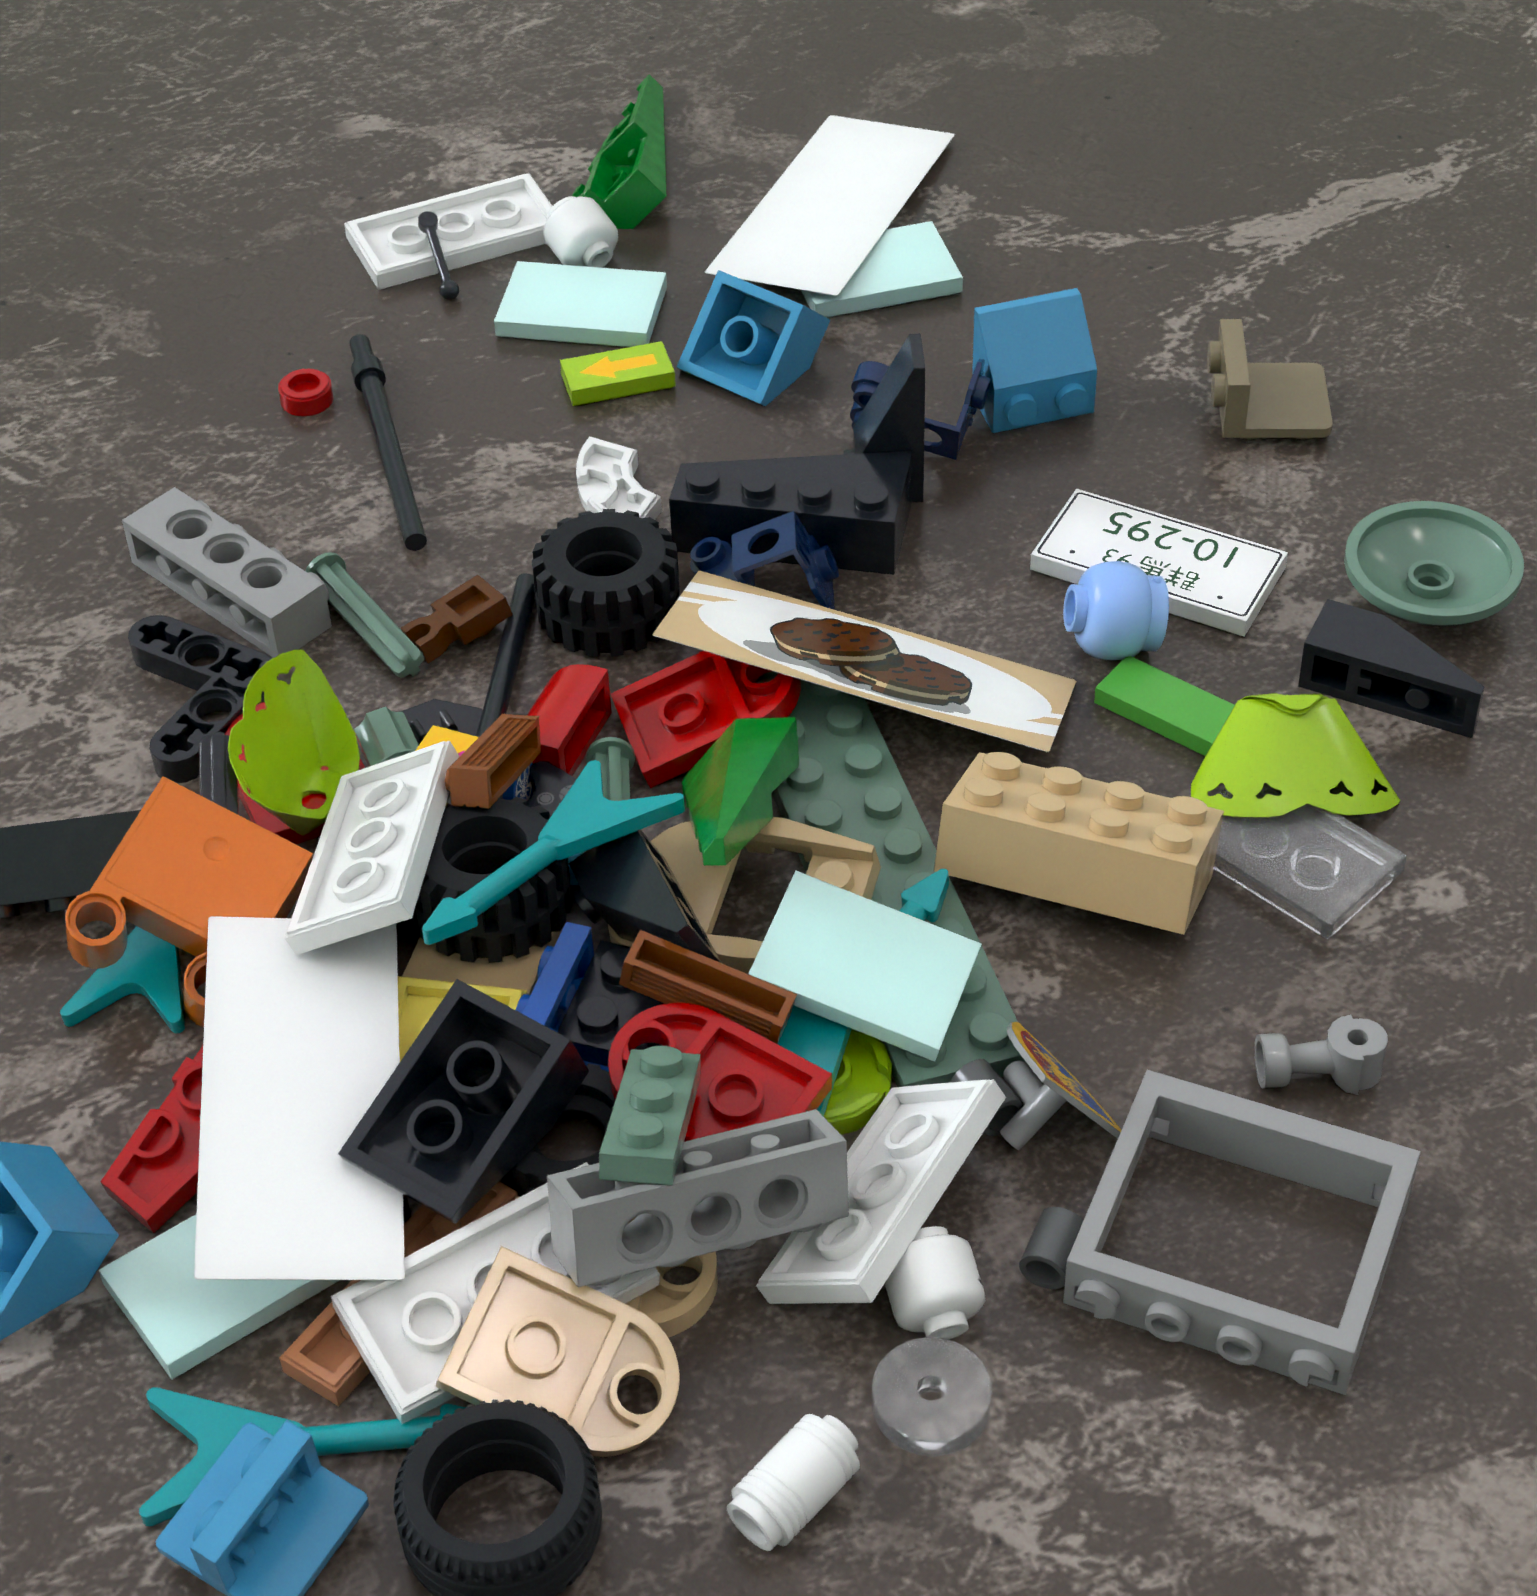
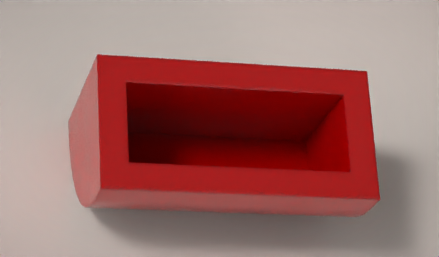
(572, 714)

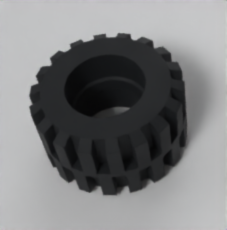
(605, 581)
(473, 846)

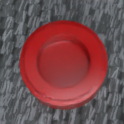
(305, 392)

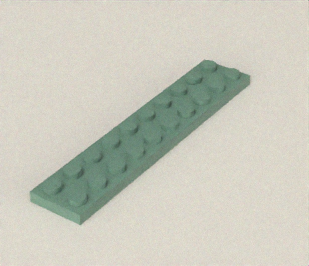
(856, 791)

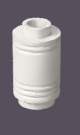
(794, 1481)

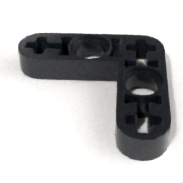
(167, 649)

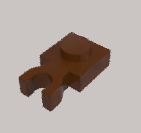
(461, 614)

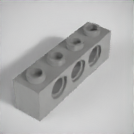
(228, 573)
(751, 1185)

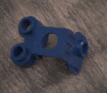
(870, 375)
(739, 564)

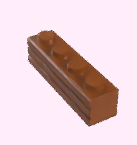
(494, 761)
(683, 976)

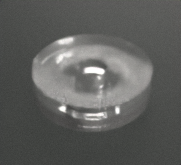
(928, 1425)

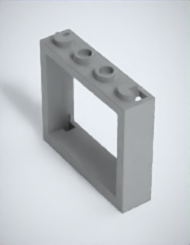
(1267, 1142)

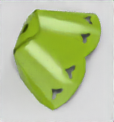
(292, 741)
(1295, 747)

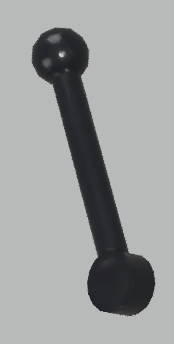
(428, 224)

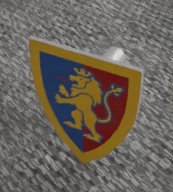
(1044, 1100)

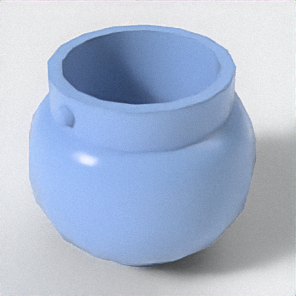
(1117, 610)

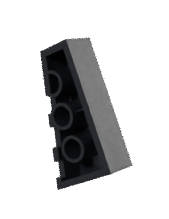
(843, 500)

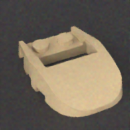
(831, 856)

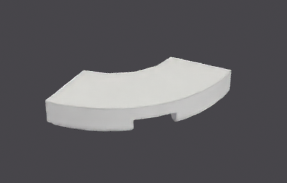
(608, 482)

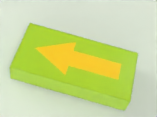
(617, 373)

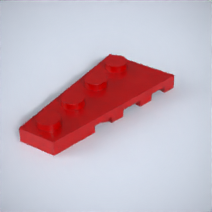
(161, 1159)

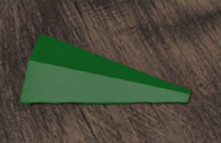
(631, 165)
(734, 783)

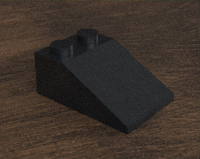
(465, 1102)

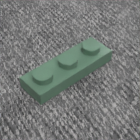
(650, 1116)

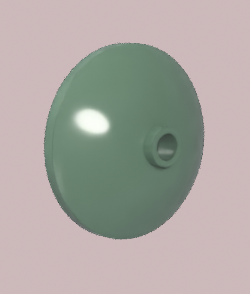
(1434, 563)

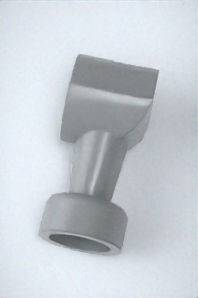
(1350, 1054)

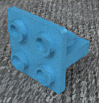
(263, 1516)

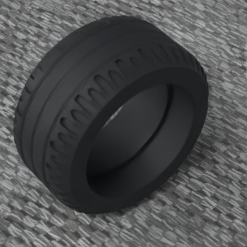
(486, 1441)

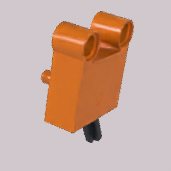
(185, 863)

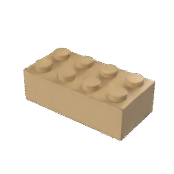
(1079, 841)

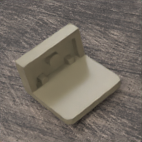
(1265, 397)

